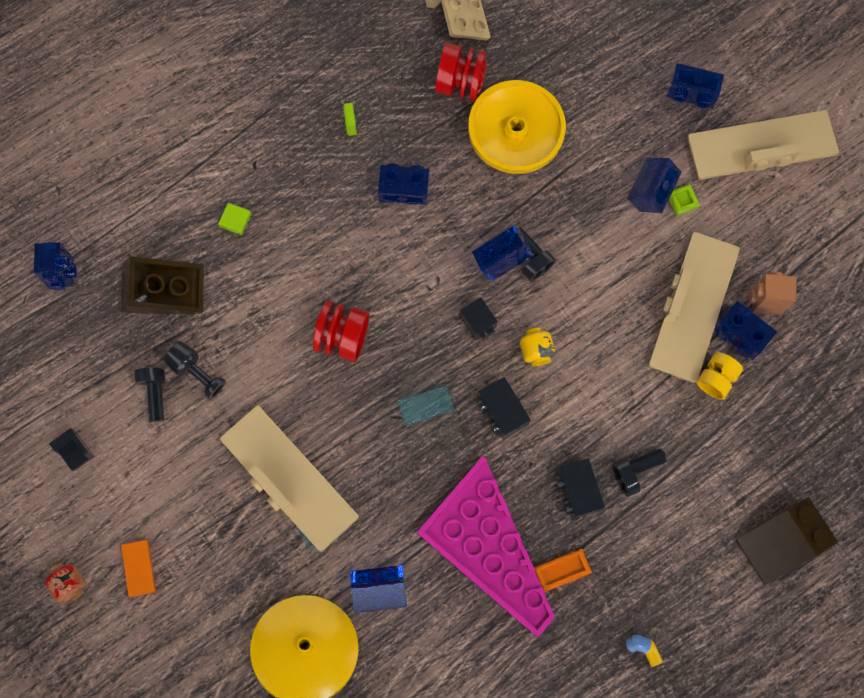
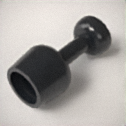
(183, 360)

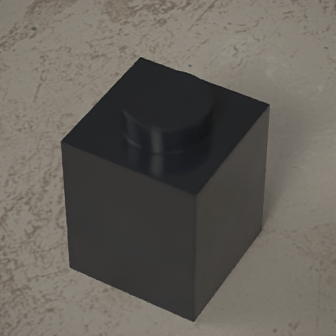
(478, 319)

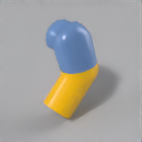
(646, 646)

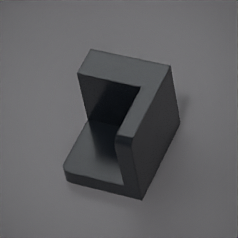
(72, 449)

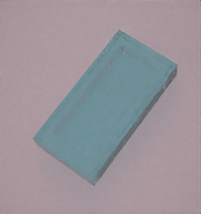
(426, 405)

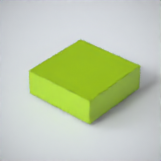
(350, 119)
(683, 200)
(235, 219)

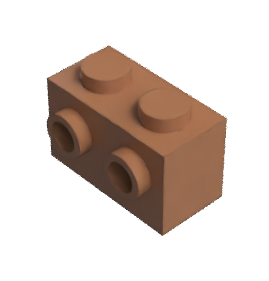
(773, 294)

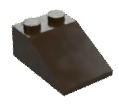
(161, 286)
(786, 540)

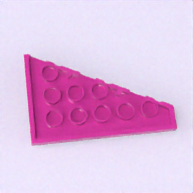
(483, 543)

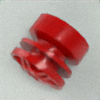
(460, 72)
(340, 331)

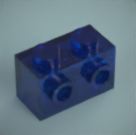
(695, 86)
(403, 184)
(654, 185)
(502, 253)
(54, 265)
(744, 331)
(378, 591)

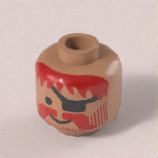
(65, 583)

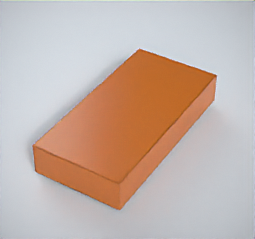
(138, 568)
(562, 570)

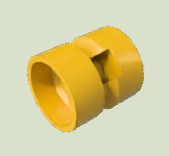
(718, 378)

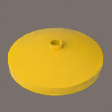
(522, 108)
(299, 673)

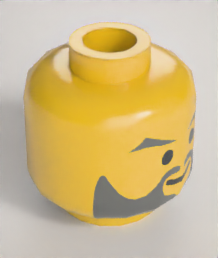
(537, 347)

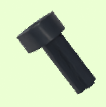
(539, 263)
(153, 379)
(626, 471)

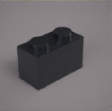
(503, 408)
(579, 489)

